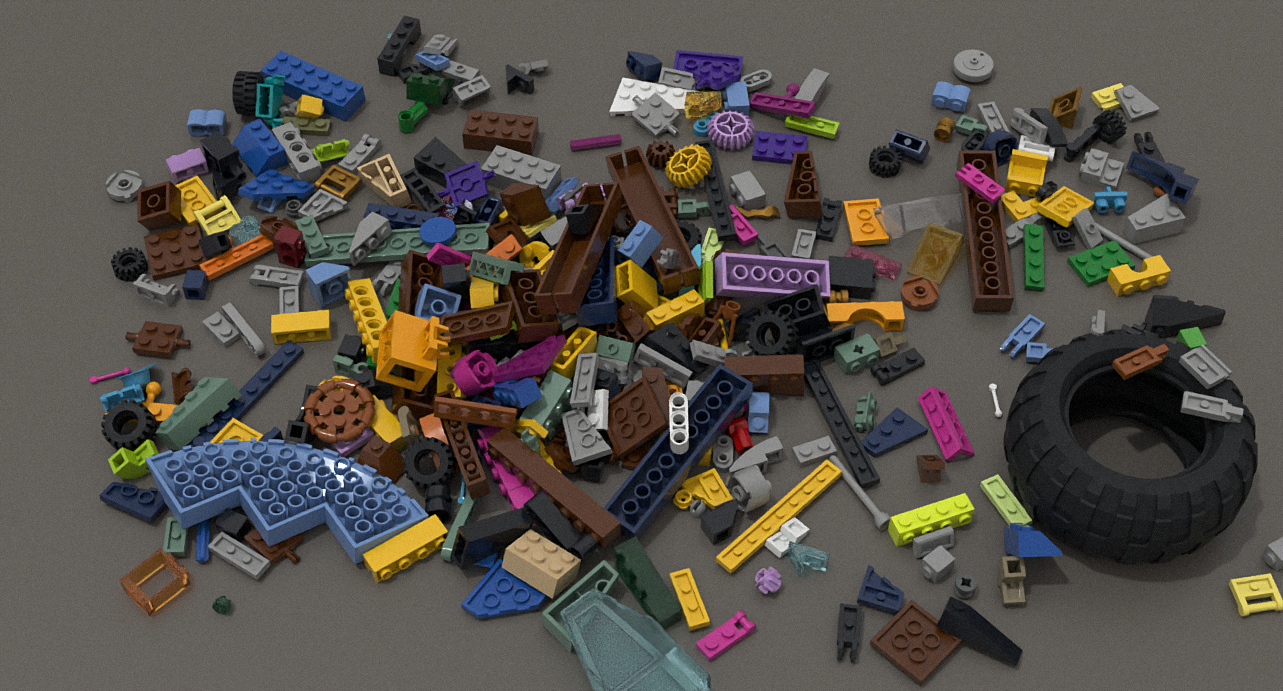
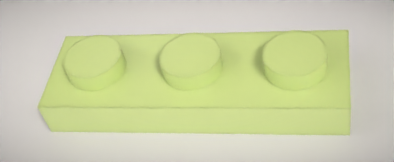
(1005, 501)

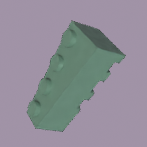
(196, 411)
(602, 578)

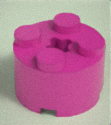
(474, 373)

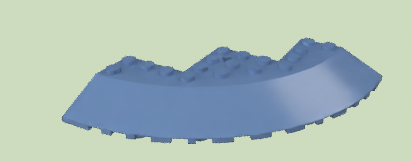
(285, 491)

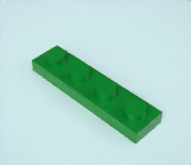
(1033, 257)

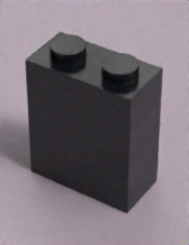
(852, 275)

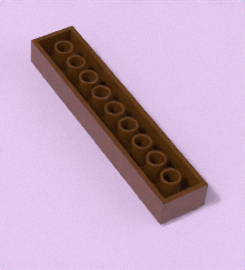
(985, 239)
(415, 272)

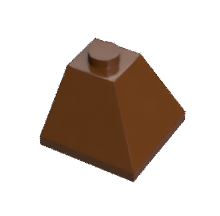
(383, 458)

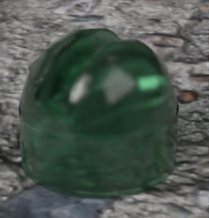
(222, 605)

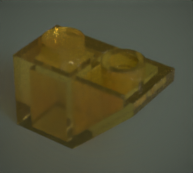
(702, 103)

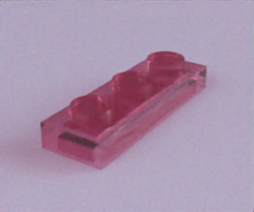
(884, 266)

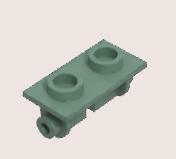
(867, 406)

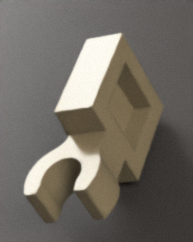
(888, 342)

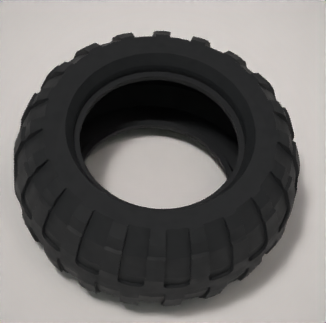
(1105, 508)

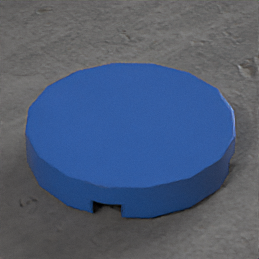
(437, 230)

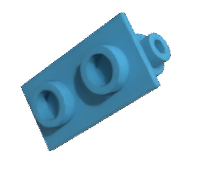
(132, 392)

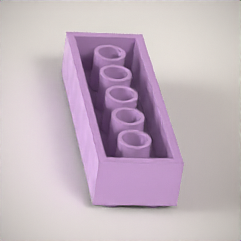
(768, 275)

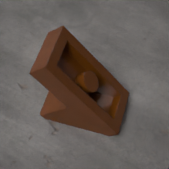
(930, 467)

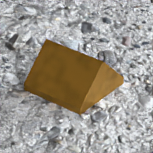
(1065, 107)

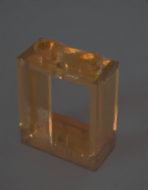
(144, 570)

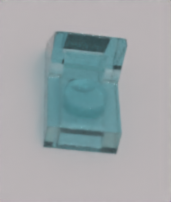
(803, 555)

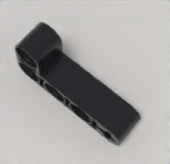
(558, 528)

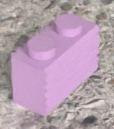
(187, 165)

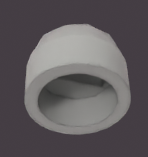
(701, 509)

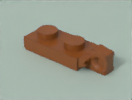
(1139, 360)

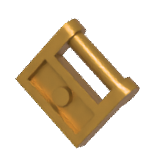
(340, 178)

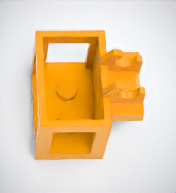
(411, 344)

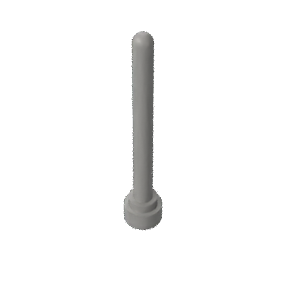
(1122, 242)
(881, 519)

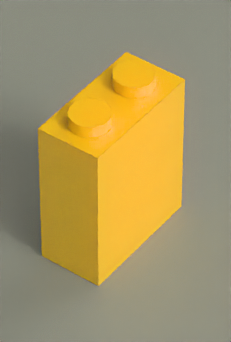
(636, 285)

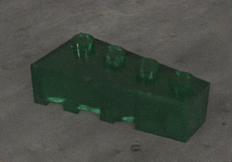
(646, 584)

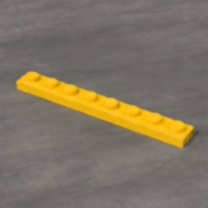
(780, 513)

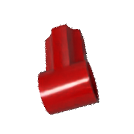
(739, 433)

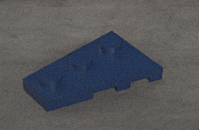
(891, 432)
(135, 501)

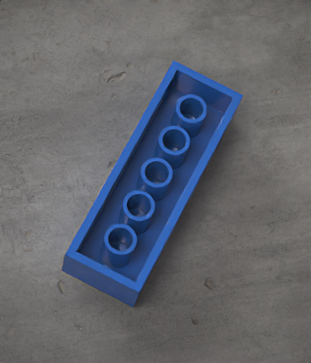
(339, 94)

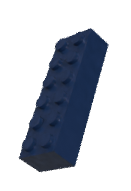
(601, 298)

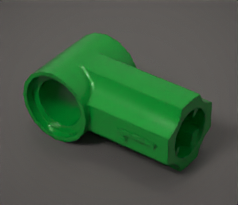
(408, 118)

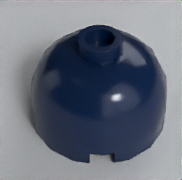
(1002, 143)

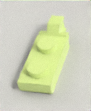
(710, 245)

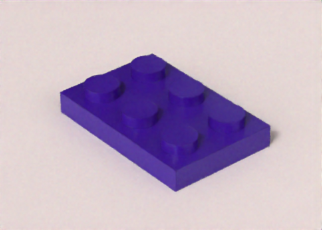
(777, 147)

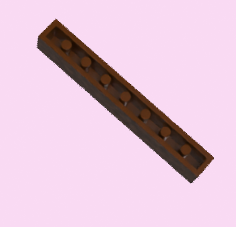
(541, 476)

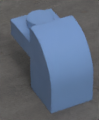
(758, 412)

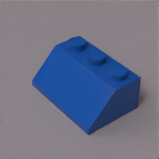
(260, 148)
(1027, 542)

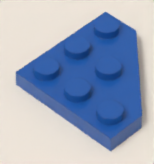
(275, 186)
(502, 594)

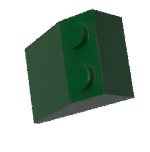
(428, 88)

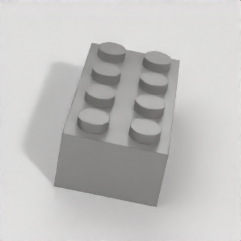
(521, 168)

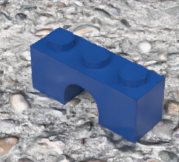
(517, 392)

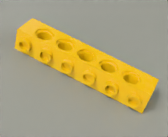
(366, 313)

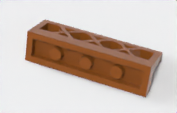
(475, 412)

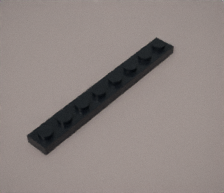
(717, 197)
(840, 424)

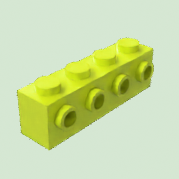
(930, 518)

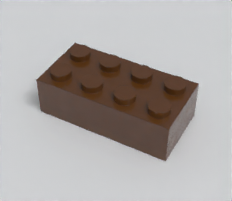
(488, 129)
(529, 321)

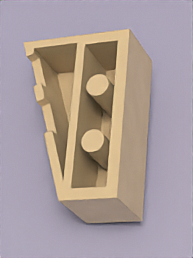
(385, 181)

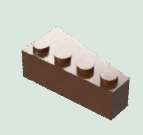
(802, 191)
(771, 373)

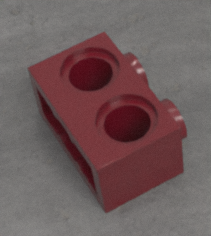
(290, 247)

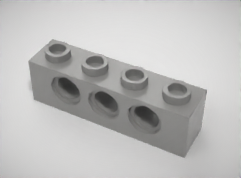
(298, 155)

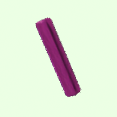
(595, 142)

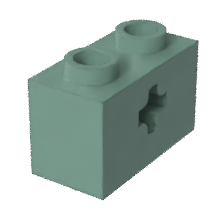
(856, 354)

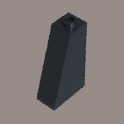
(489, 536)

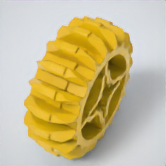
(688, 166)

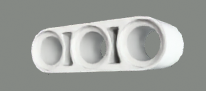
(679, 414)

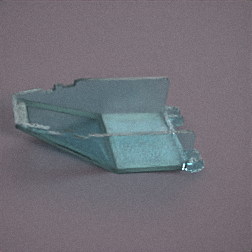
(628, 649)

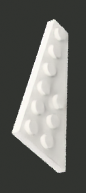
(629, 88)

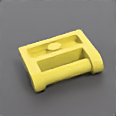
(219, 222)
(1255, 588)

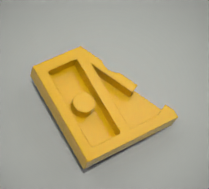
(708, 488)

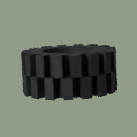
(1116, 129)
(886, 154)
(132, 271)

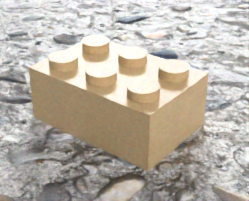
(541, 563)

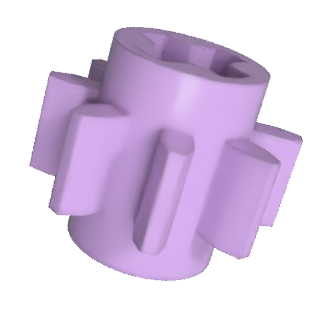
(768, 580)

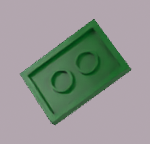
(1095, 263)

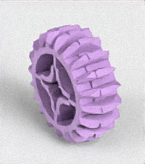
(730, 130)

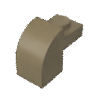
(1010, 580)

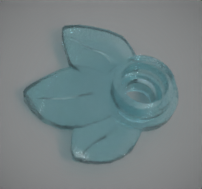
(244, 231)

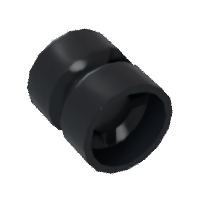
(439, 502)

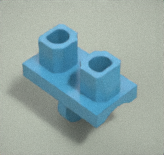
(1109, 199)

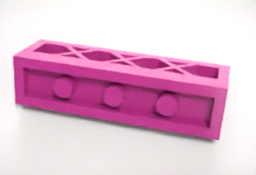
(945, 424)

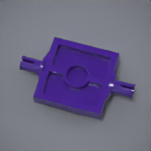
(716, 75)
(467, 183)

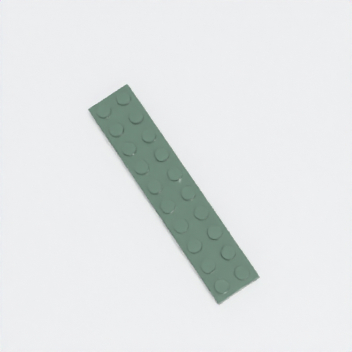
(468, 239)

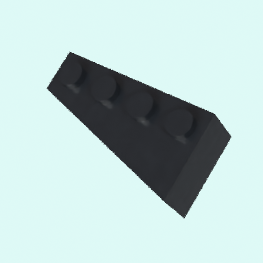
(435, 161)

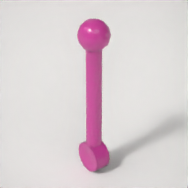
(94, 380)

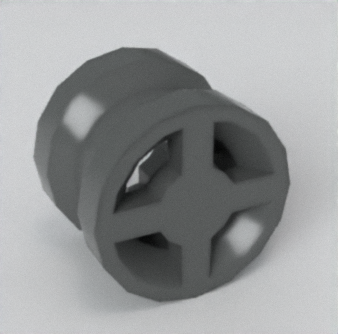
(965, 592)

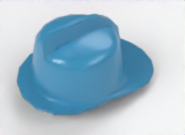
(140, 377)

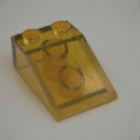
(936, 253)

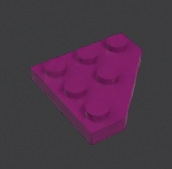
(531, 361)

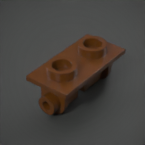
(181, 385)

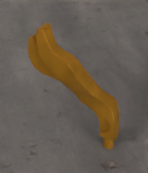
(765, 213)

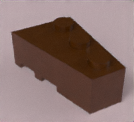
(659, 386)

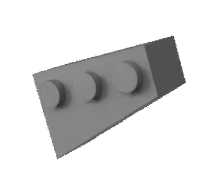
(1154, 221)

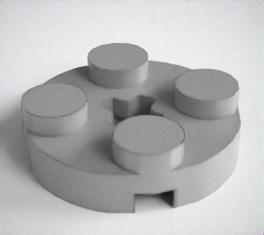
(125, 193)

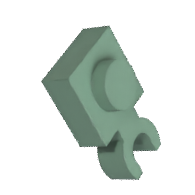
(530, 441)

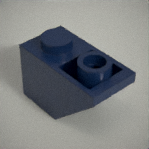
(644, 65)

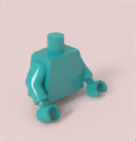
(270, 100)

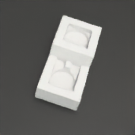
(790, 531)

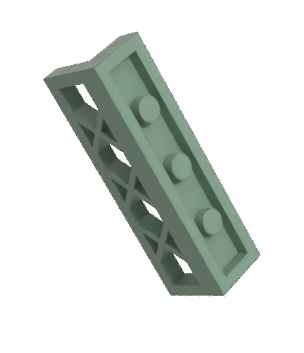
(491, 263)

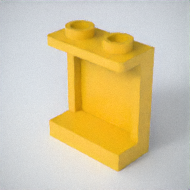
(1025, 172)

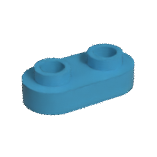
(701, 125)

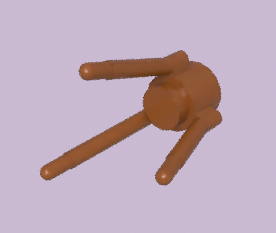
(730, 313)

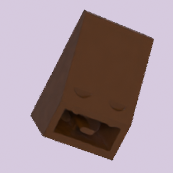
(631, 327)

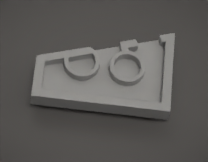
(582, 437)

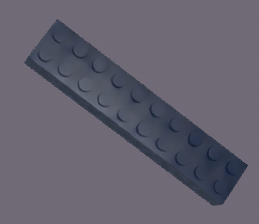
(664, 471)

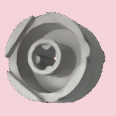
(749, 488)

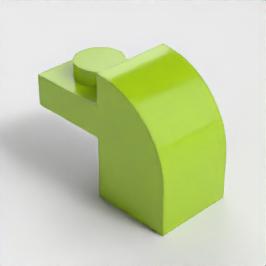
(130, 463)

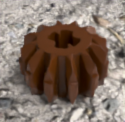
(659, 153)

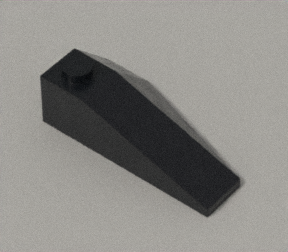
(1170, 315)
(973, 628)

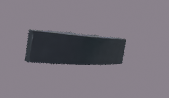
(422, 191)

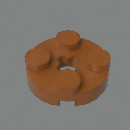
(917, 301)

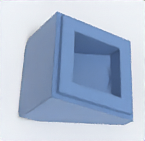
(268, 204)

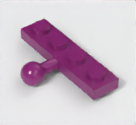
(783, 105)

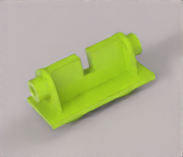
(331, 151)

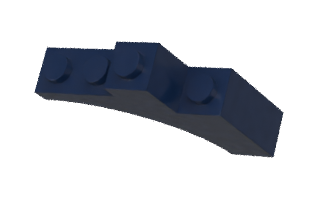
(1167, 175)

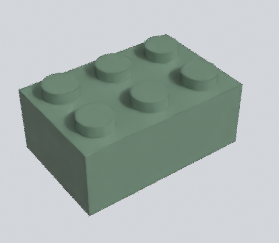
(555, 401)

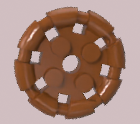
(336, 400)

